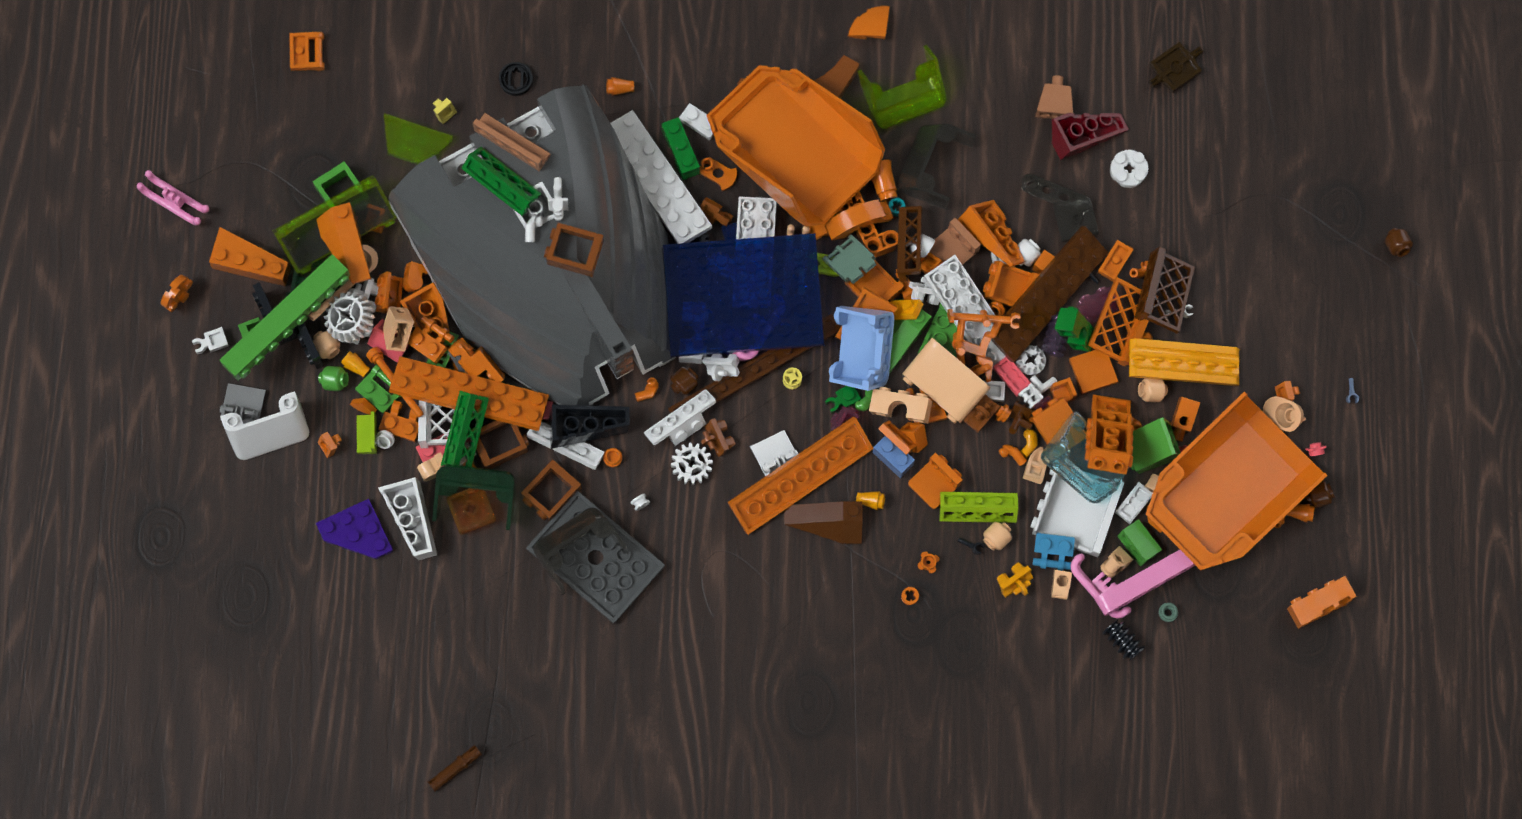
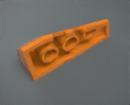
(988, 227)
(341, 235)
(428, 303)

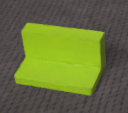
(367, 433)

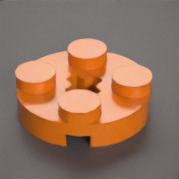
(177, 293)

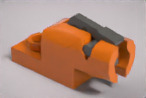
(474, 361)

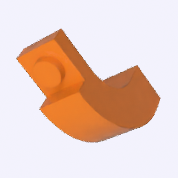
(857, 217)

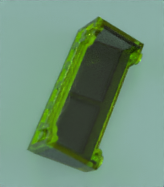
(301, 235)

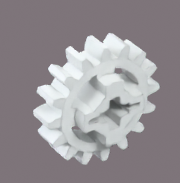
(685, 460)

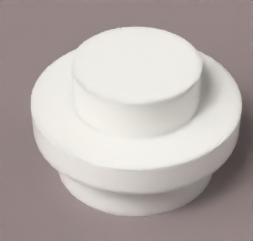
(384, 439)

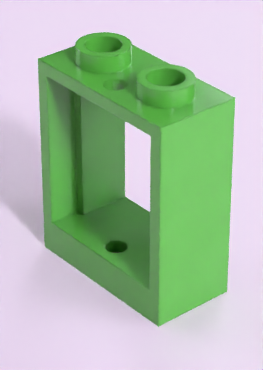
(332, 177)

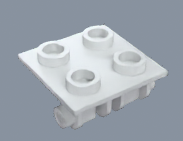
(773, 452)

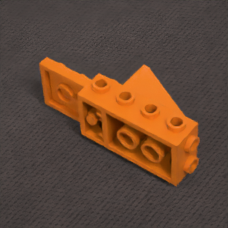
(1109, 435)

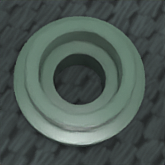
(1168, 606)

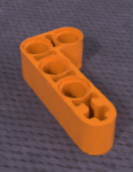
(873, 237)

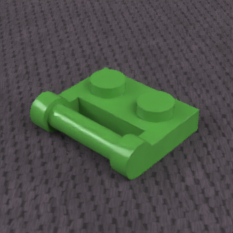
(374, 392)

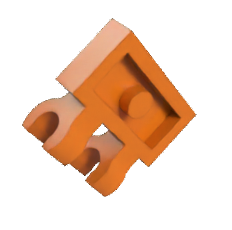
(398, 425)

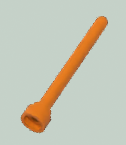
(375, 356)

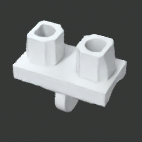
(369, 288)
(919, 291)
(719, 366)

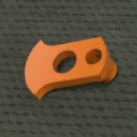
(728, 178)

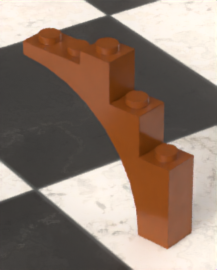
(837, 78)

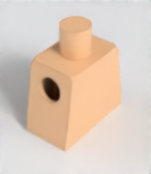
(400, 322)

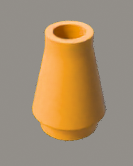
(355, 364)
(872, 499)

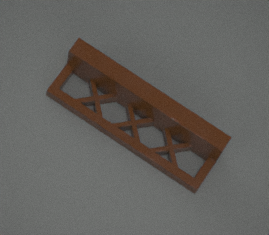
(905, 240)

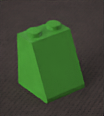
(1154, 446)

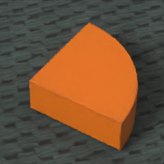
(363, 405)

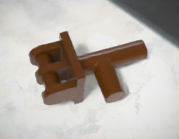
(1021, 415)

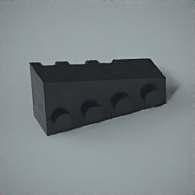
(585, 423)

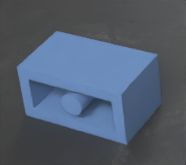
(893, 456)

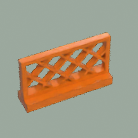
(1135, 331)

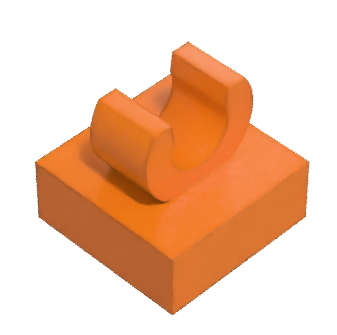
(1286, 390)
(329, 444)

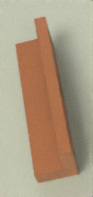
(511, 141)

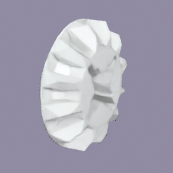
(1030, 368)

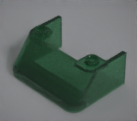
(453, 476)

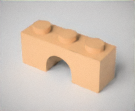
(884, 401)

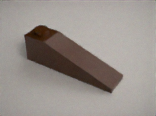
(828, 520)

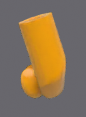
(1032, 443)

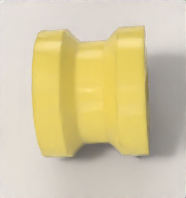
(792, 374)

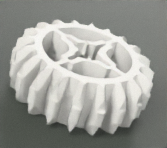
(358, 309)

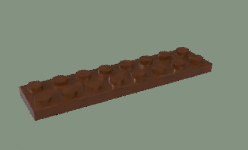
(1050, 292)

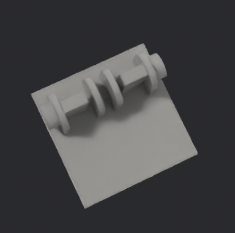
(244, 401)

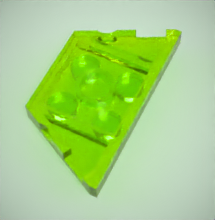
(413, 141)

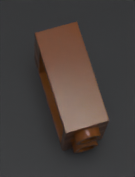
(593, 257)
(509, 455)
(564, 476)

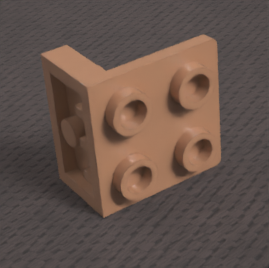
(955, 241)

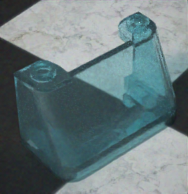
(1066, 458)

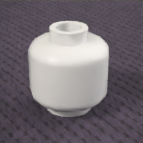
(1029, 251)

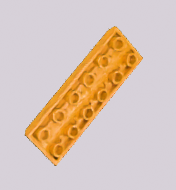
(1183, 362)

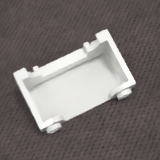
(268, 432)

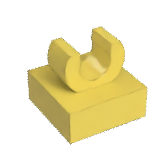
(444, 110)

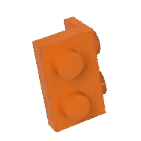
(388, 292)

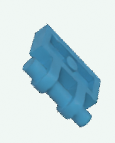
(1055, 545)

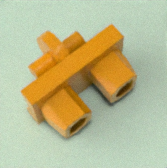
(1016, 583)

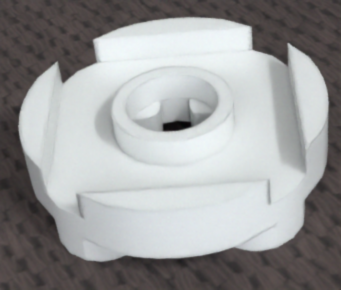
(1132, 158)

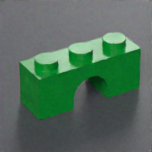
(681, 148)
(1075, 327)

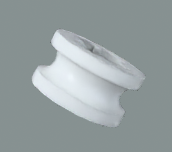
(640, 502)

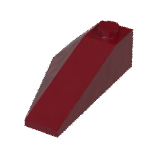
(1080, 132)

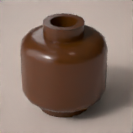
(1398, 242)
(683, 381)
(1321, 495)

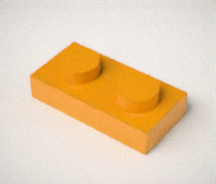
(907, 309)

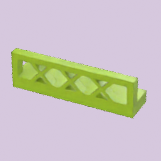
(978, 504)

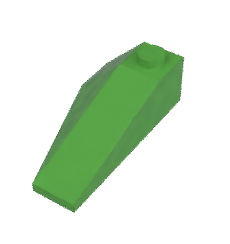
(905, 335)

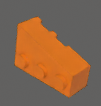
(1321, 602)

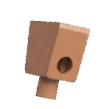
(1055, 99)

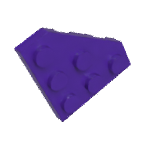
(356, 531)

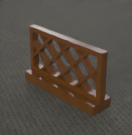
(1152, 283)

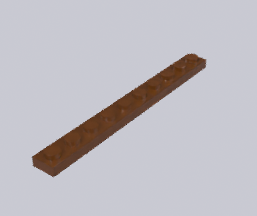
(758, 368)

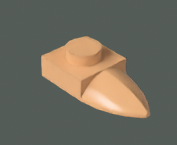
(1035, 467)

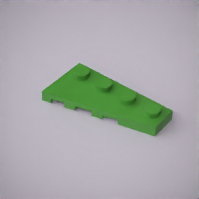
(941, 331)

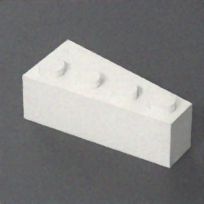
(410, 513)

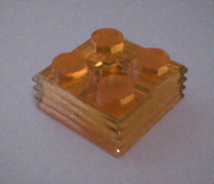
(469, 521)

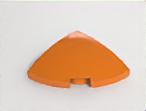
(870, 24)

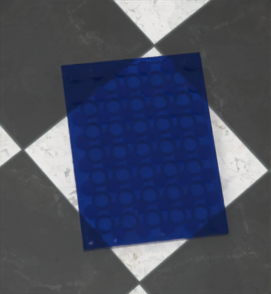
(743, 295)

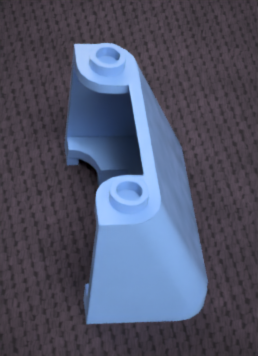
(863, 347)

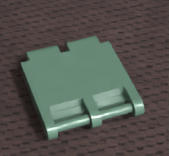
(851, 260)

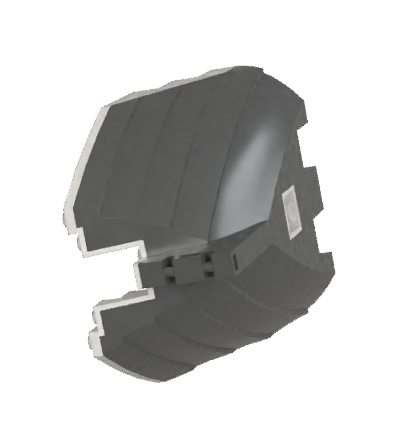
(532, 317)

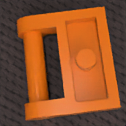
(300, 51)

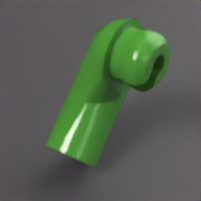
(864, 403)

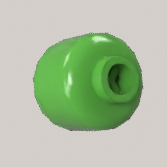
(333, 378)

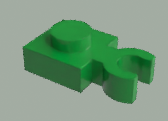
(846, 397)

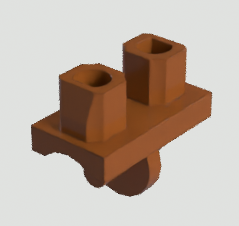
(981, 413)
(715, 438)

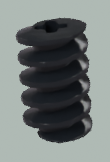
(1123, 640)

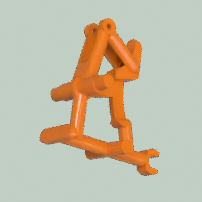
(960, 345)

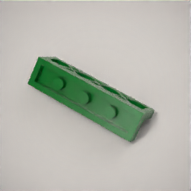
(499, 182)
(460, 429)

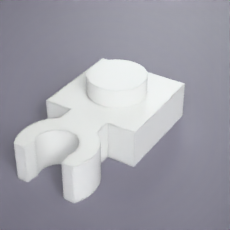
(213, 340)

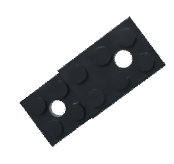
(299, 331)

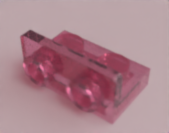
(1092, 305)

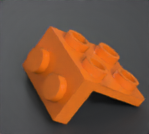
(935, 478)

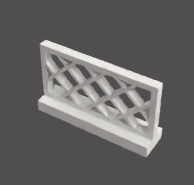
(425, 425)

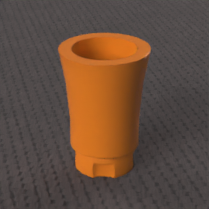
(884, 182)

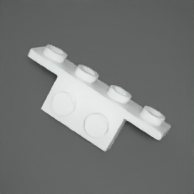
(682, 421)

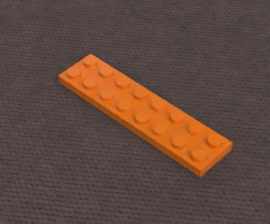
(442, 387)
(800, 475)

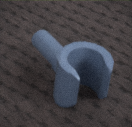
(1352, 392)

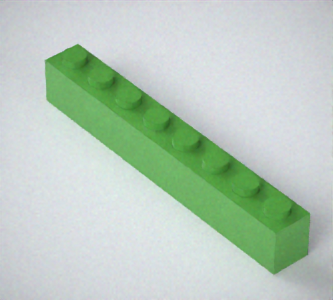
(285, 317)

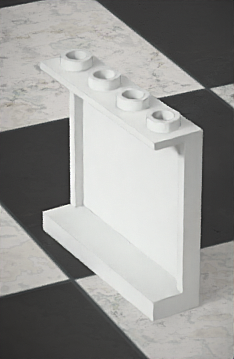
(1071, 515)

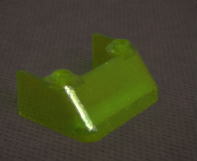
(908, 99)

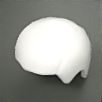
(926, 245)

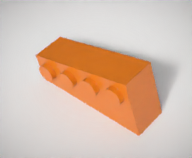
(247, 260)

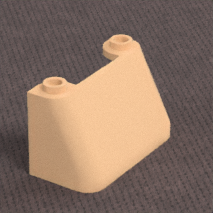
(946, 380)

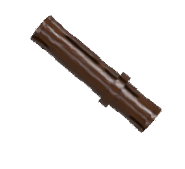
(454, 768)

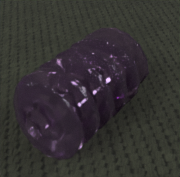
(1053, 340)

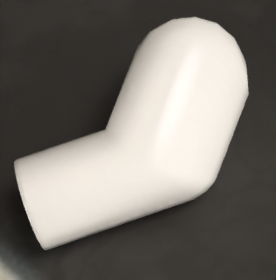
(530, 228)

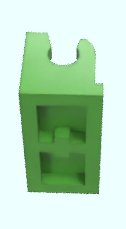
(1139, 542)

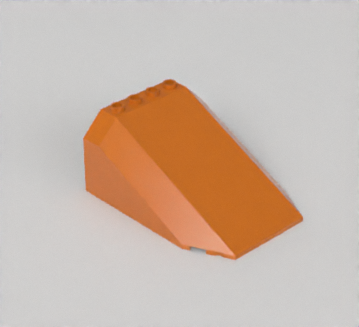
(797, 142)
(1231, 486)

